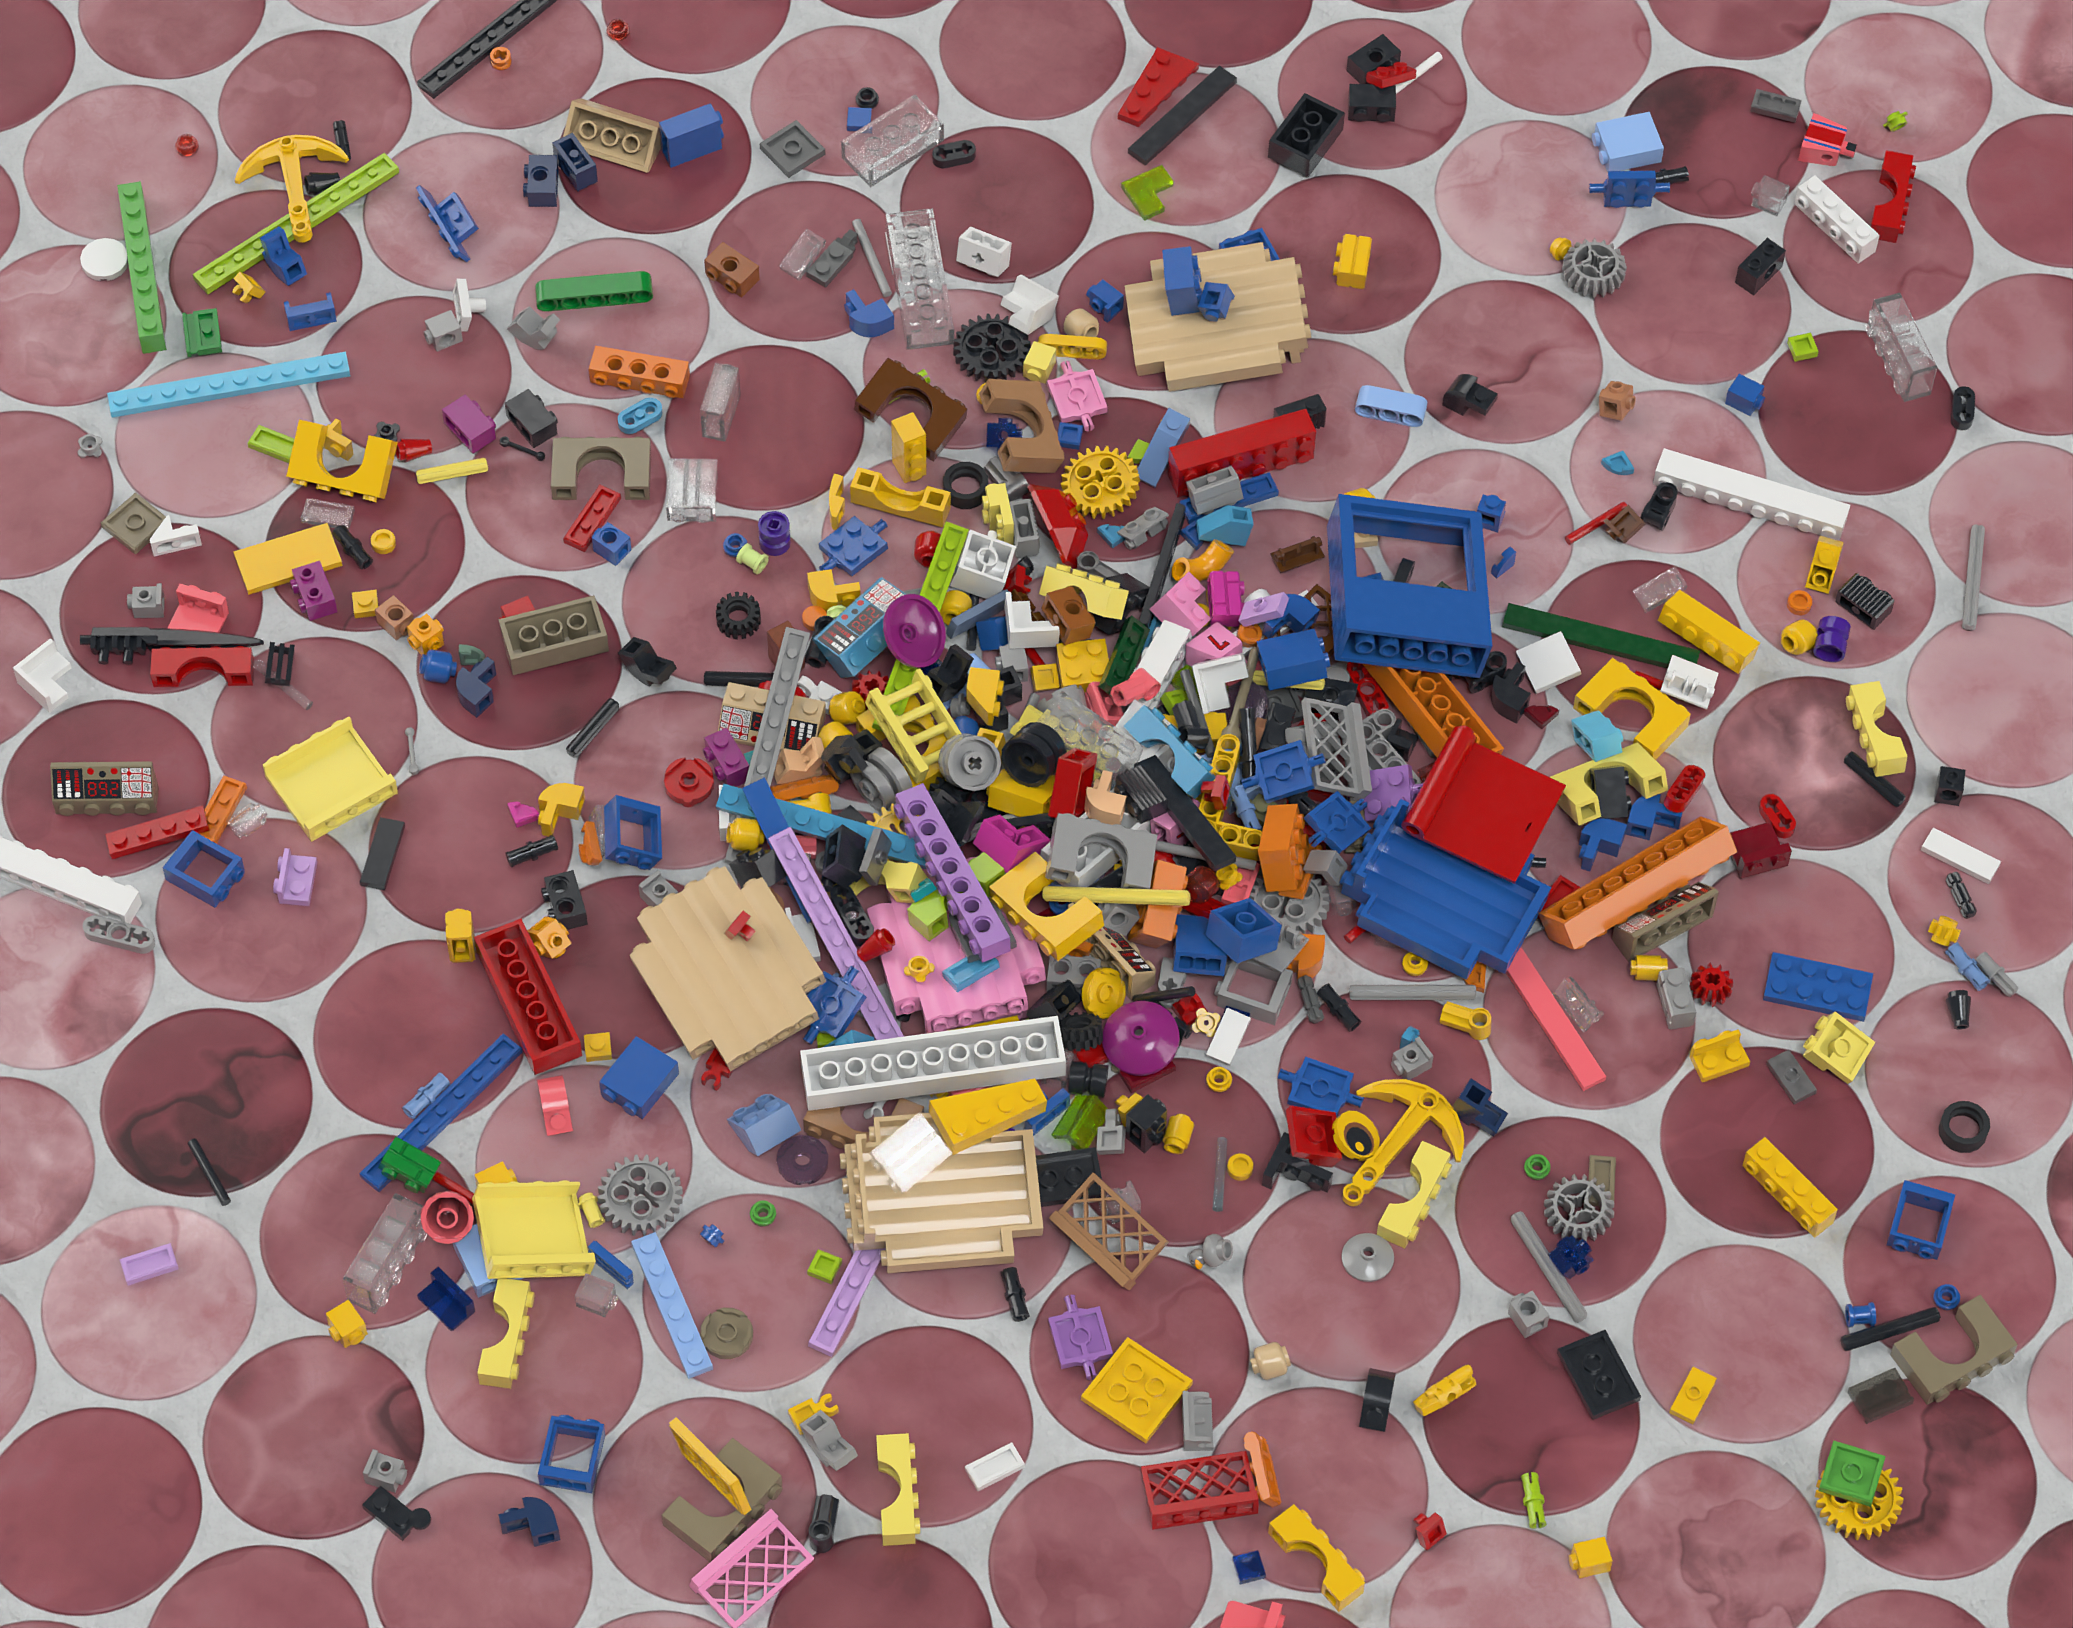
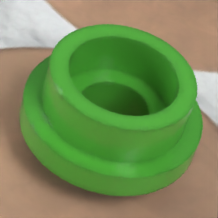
(1537, 1160)
(763, 1206)

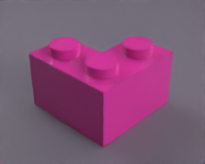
(1006, 843)

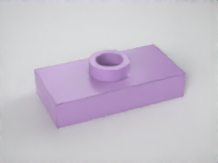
(1263, 609)

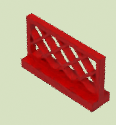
(1202, 1507)

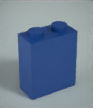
(691, 135)
(1293, 659)
(1194, 950)
(638, 1078)

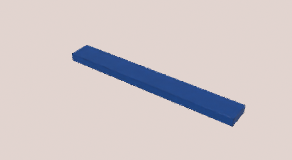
(449, 1103)

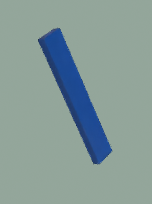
(770, 820)

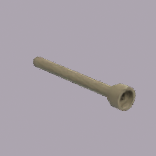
(1233, 727)

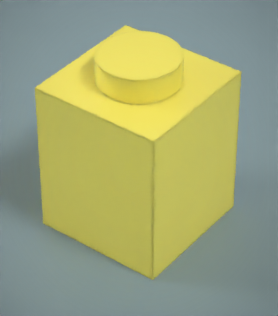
(1039, 362)

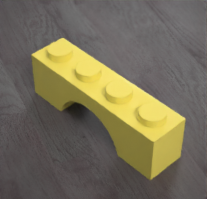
(1102, 598)
(1883, 751)
(898, 878)
(1401, 1220)
(499, 1362)
(898, 1519)

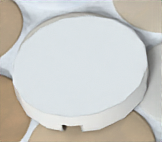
(104, 259)

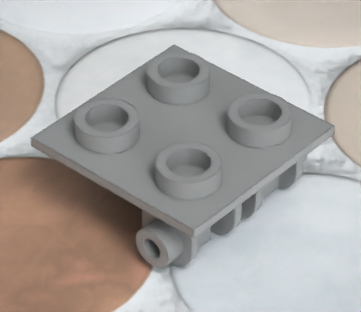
(1288, 947)

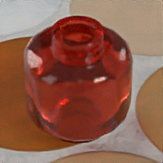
(1202, 884)

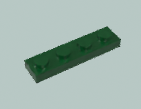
(1125, 654)

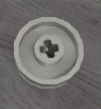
(958, 770)
(881, 779)

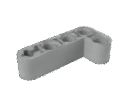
(1378, 742)

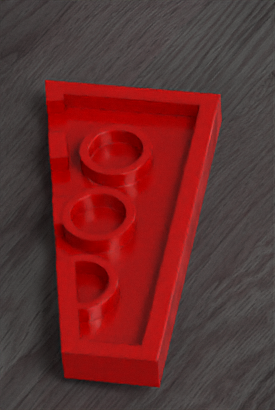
(1156, 83)

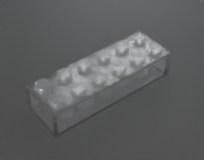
(919, 279)

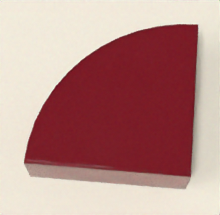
(1541, 714)

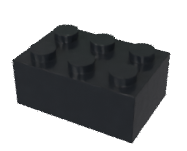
(1306, 135)

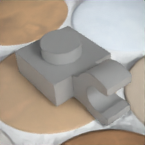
(1111, 1136)

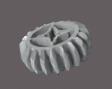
(1598, 262)
(1562, 1196)

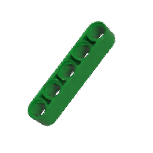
(594, 291)

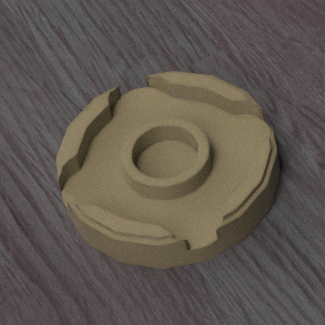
(726, 1333)

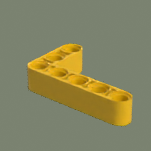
(1242, 836)

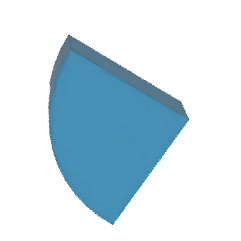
(1618, 464)
(1110, 534)
(1409, 1036)

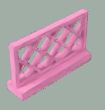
(736, 1552)

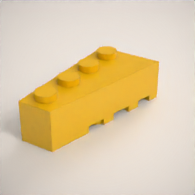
(986, 1112)

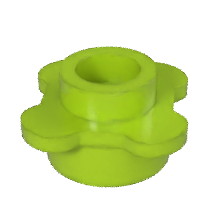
(1896, 121)

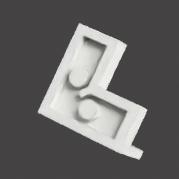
(1031, 305)
(1023, 631)
(38, 675)
(1212, 679)

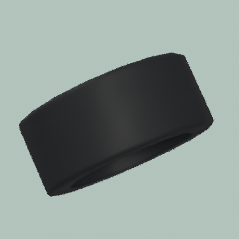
(965, 469)
(1971, 1110)

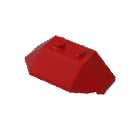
(1062, 521)

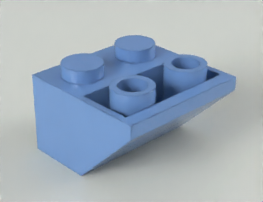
(764, 1123)

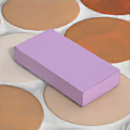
(149, 1264)

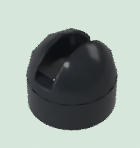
(1026, 562)

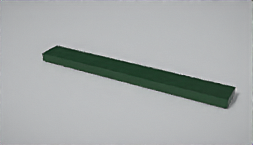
(1596, 636)

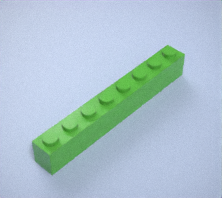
(141, 267)

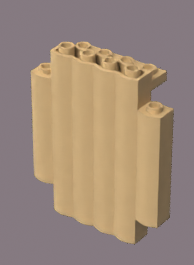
(1247, 344)
(720, 988)
(952, 1216)

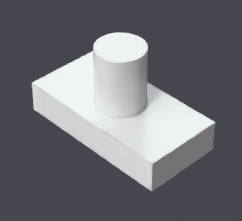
(466, 305)

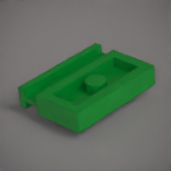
(202, 332)

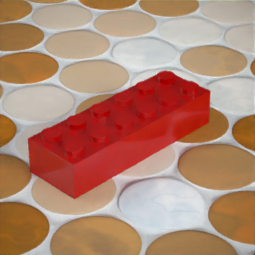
(1247, 449)
(528, 996)

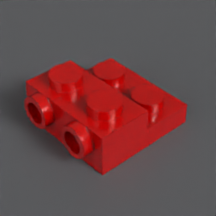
(1313, 1135)

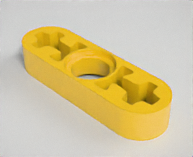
(1084, 347)

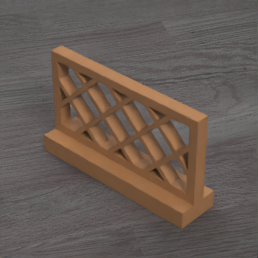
(1093, 1247)

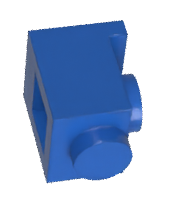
(1105, 300)
(1215, 301)
(1492, 507)

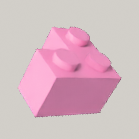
(1179, 605)

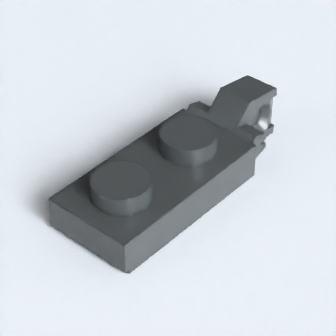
(833, 259)

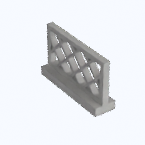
(1352, 748)

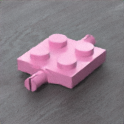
(1077, 396)

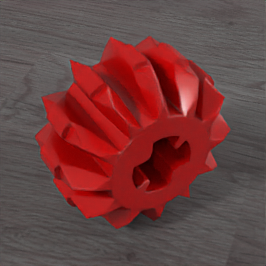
(869, 682)
(1711, 984)

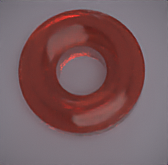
(618, 30)
(186, 140)

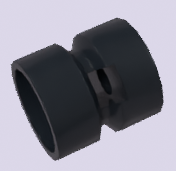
(1088, 1079)

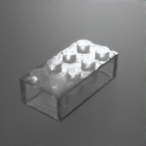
(892, 140)
(1901, 347)
(1090, 732)
(385, 1254)

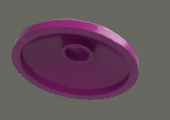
(914, 631)
(1148, 1051)

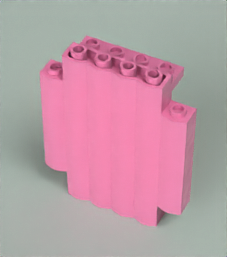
(943, 1009)

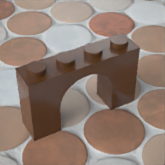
(895, 381)

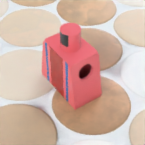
(1825, 142)

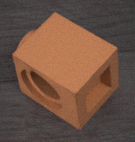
(391, 610)

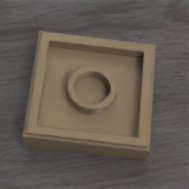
(133, 523)

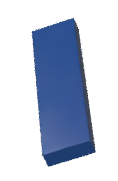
(1253, 490)

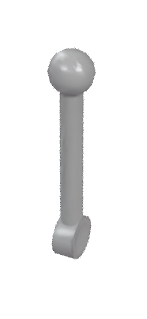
(413, 768)

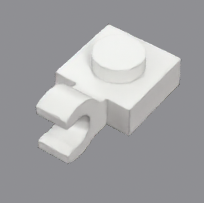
(821, 692)

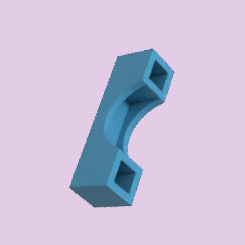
(1151, 730)

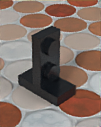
(1295, 1169)

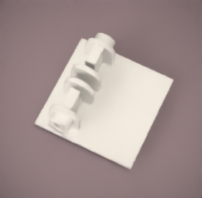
(1689, 682)

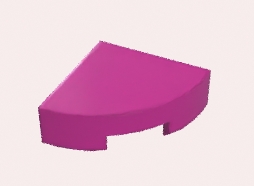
(522, 813)

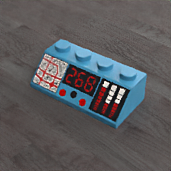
(858, 632)

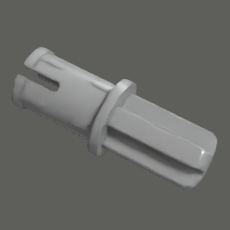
(1996, 974)

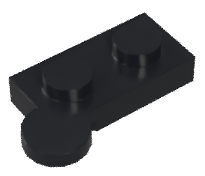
(394, 1514)

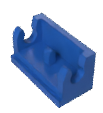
(310, 314)

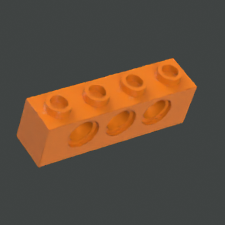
(656, 374)

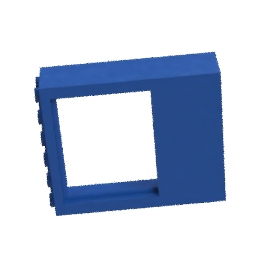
(1406, 621)

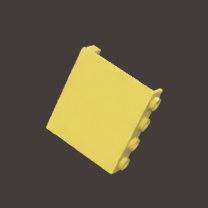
(329, 779)
(531, 1230)

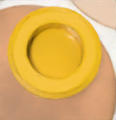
(383, 541)
(1240, 1167)

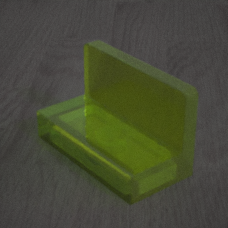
(1081, 1121)

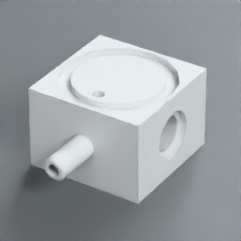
(983, 564)

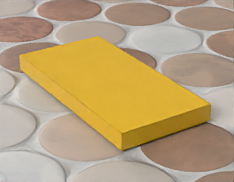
(272, 561)
(709, 1466)

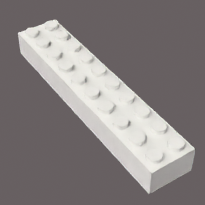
(933, 1063)

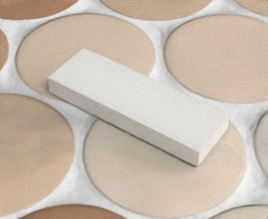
(1960, 855)

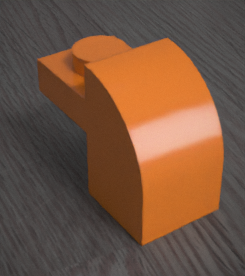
(1310, 958)

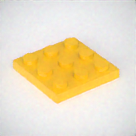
(1136, 1390)

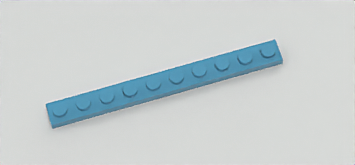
(819, 823)

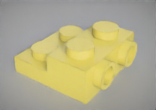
(998, 513)
(1838, 1047)

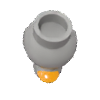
(1214, 1252)

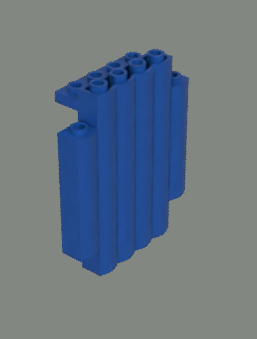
(1438, 901)

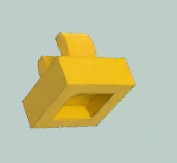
(249, 286)
(1126, 1105)

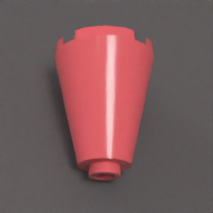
(447, 1217)

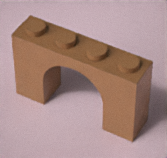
(1027, 402)
(830, 1126)

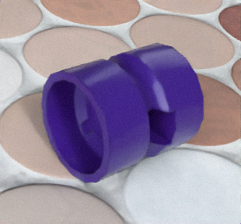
(774, 533)
(1832, 638)

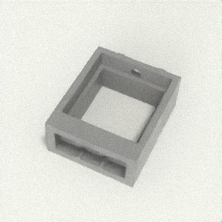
(1258, 1010)

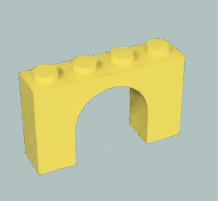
(1583, 804)

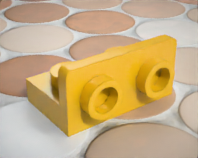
(1719, 1055)

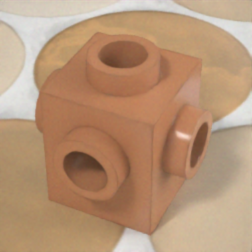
(1616, 400)

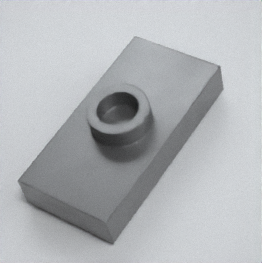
(1775, 105)
(875, 857)
(1791, 1077)

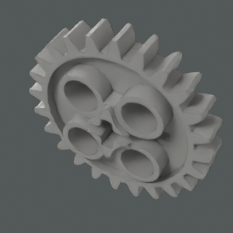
(1308, 911)
(655, 1178)

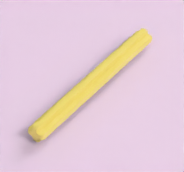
(1117, 895)

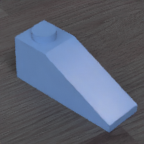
(1168, 434)

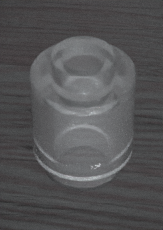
(248, 820)

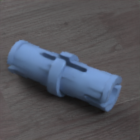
(1245, 809)
(1967, 966)
(426, 1096)

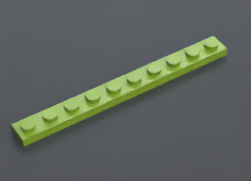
(319, 207)
(934, 590)

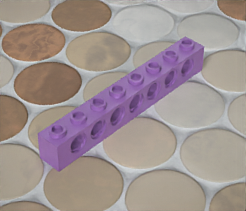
(919, 802)

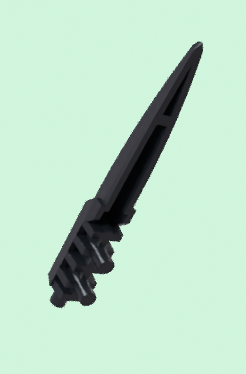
(138, 638)

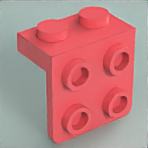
(199, 610)
(1246, 1616)

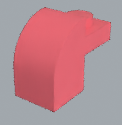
(554, 1105)

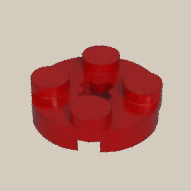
(688, 794)

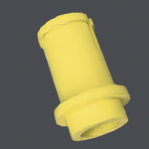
(588, 1203)

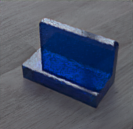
(446, 1300)

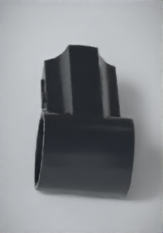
(814, 656)
(1189, 725)
(823, 1523)

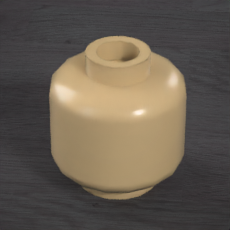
(1081, 323)
(1270, 1360)

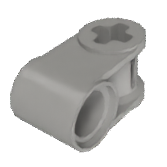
(1170, 980)

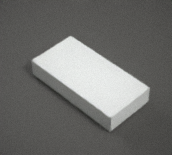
(1228, 1036)
(994, 1466)

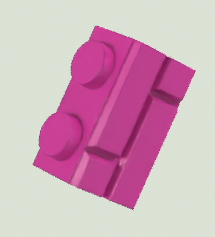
(1225, 597)

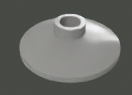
(1367, 1267)

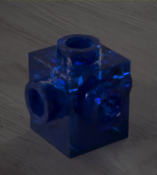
(995, 430)
(1571, 1256)

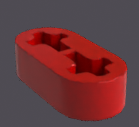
(1780, 814)

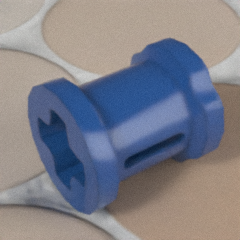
(1860, 1314)

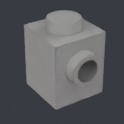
(1015, 657)

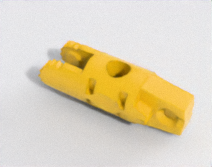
(1445, 1391)

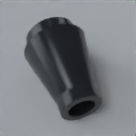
(319, 182)
(1959, 1008)

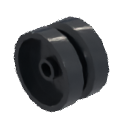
(1033, 754)

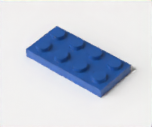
(1818, 986)

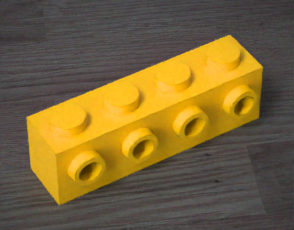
(1708, 631)
(1789, 1187)

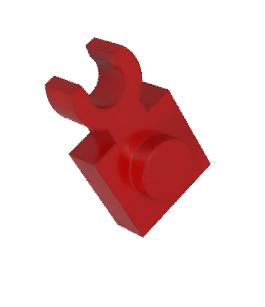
(716, 1069)

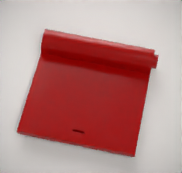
(1481, 806)

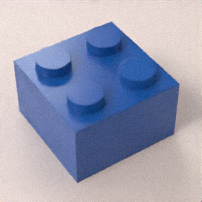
(1182, 280)
(1243, 930)

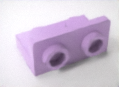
(295, 879)

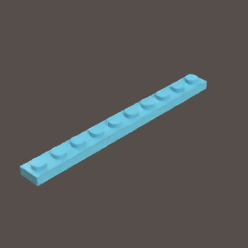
(228, 384)

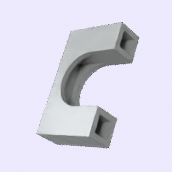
(1072, 833)

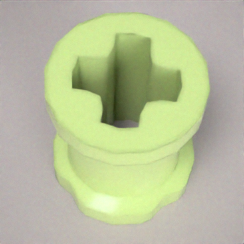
(752, 558)

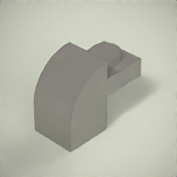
(533, 329)
(826, 1441)

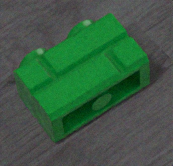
(409, 1165)

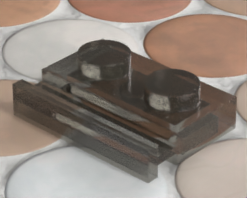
(1880, 1395)

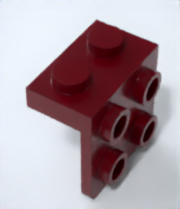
(1759, 850)

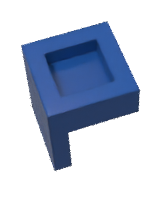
(992, 632)

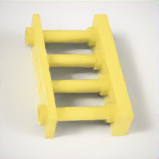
(893, 724)

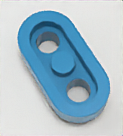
(638, 415)

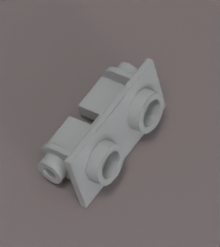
(1151, 521)

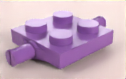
(1387, 789)
(1080, 1337)

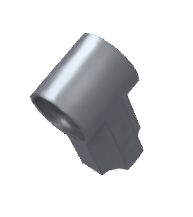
(1015, 483)
(1097, 568)

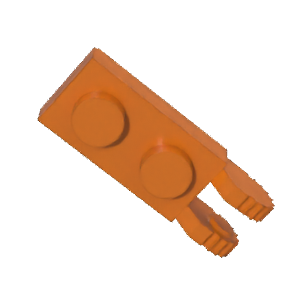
(805, 787)
(1263, 1469)

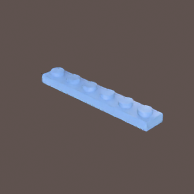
(672, 1305)

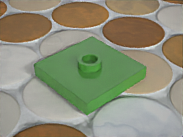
(1852, 1473)

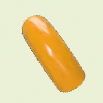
(1200, 567)

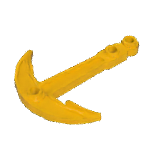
(289, 151)
(1412, 1121)

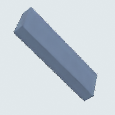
(979, 612)

